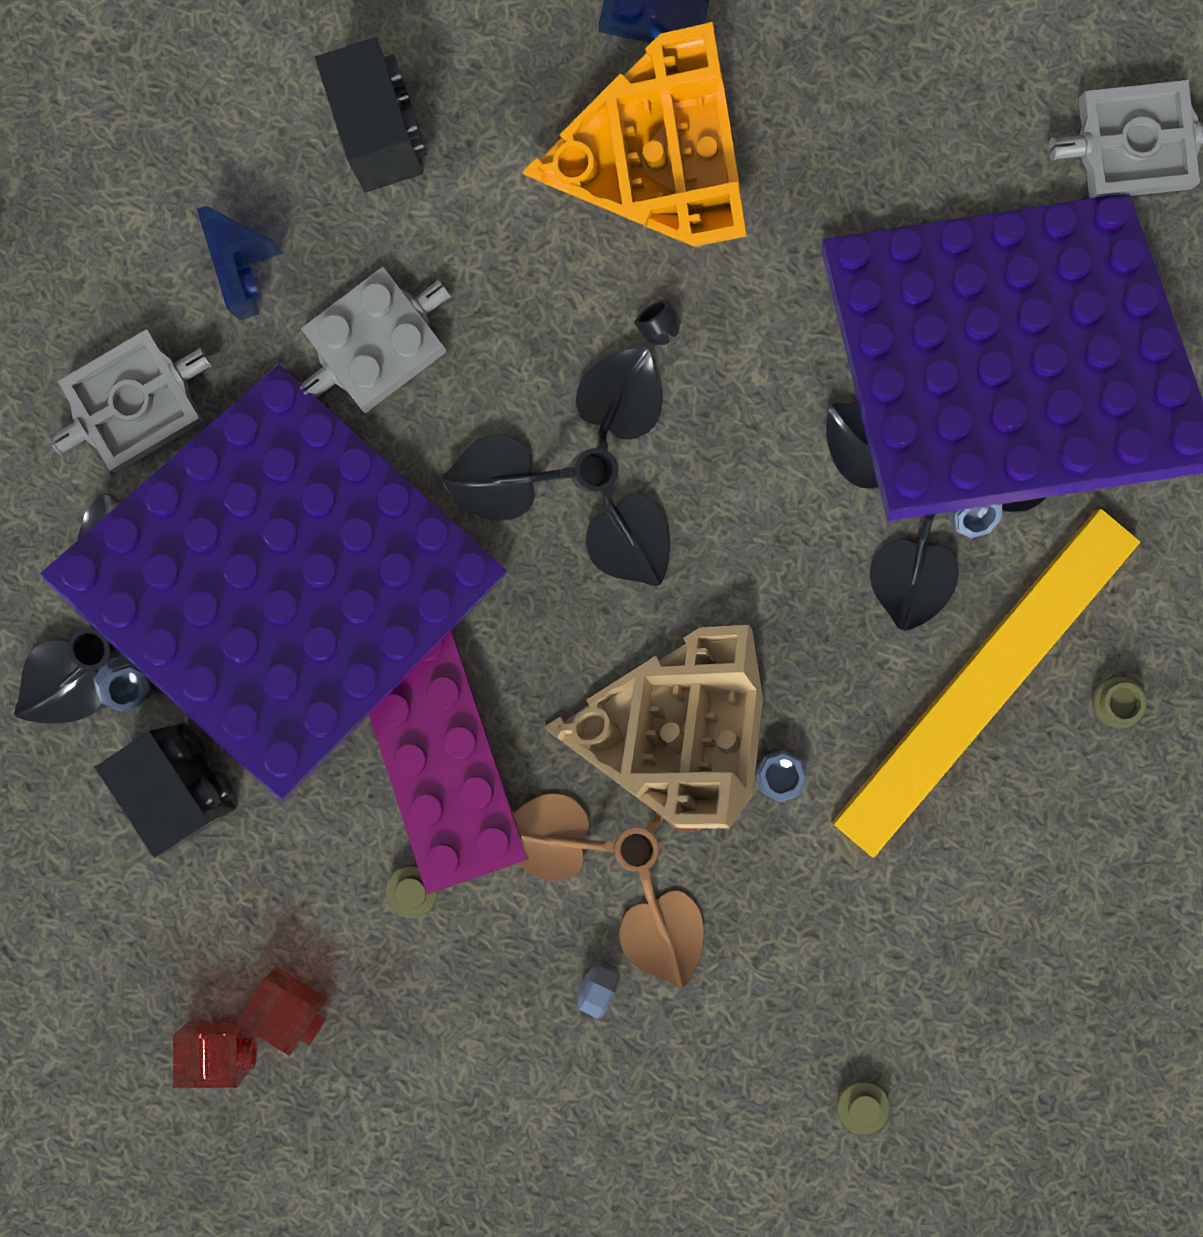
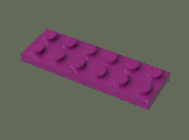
(446, 773)

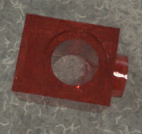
(284, 1012)
(212, 1054)

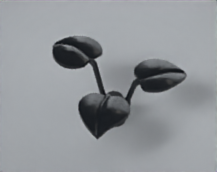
(622, 399)
(906, 577)
(61, 672)

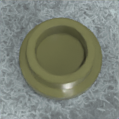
(1119, 702)
(407, 893)
(863, 1107)

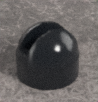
(657, 322)

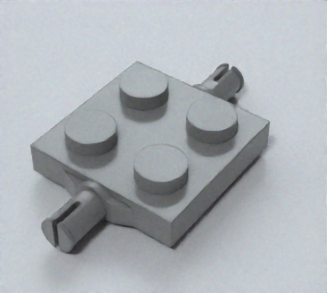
(1136, 139)
(374, 339)
(130, 401)

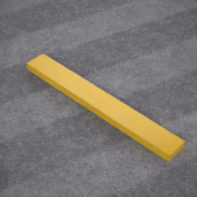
(985, 682)

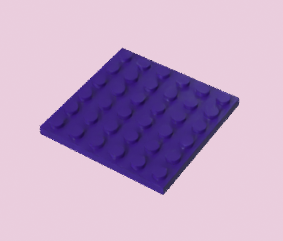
(1014, 357)
(275, 580)

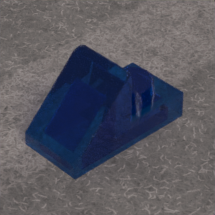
(648, 18)
(231, 249)

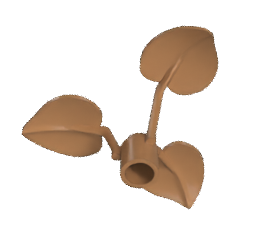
(656, 936)

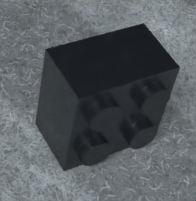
(372, 114)
(166, 787)

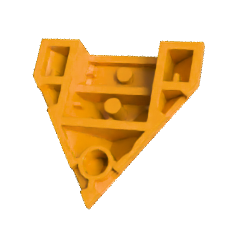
(657, 144)

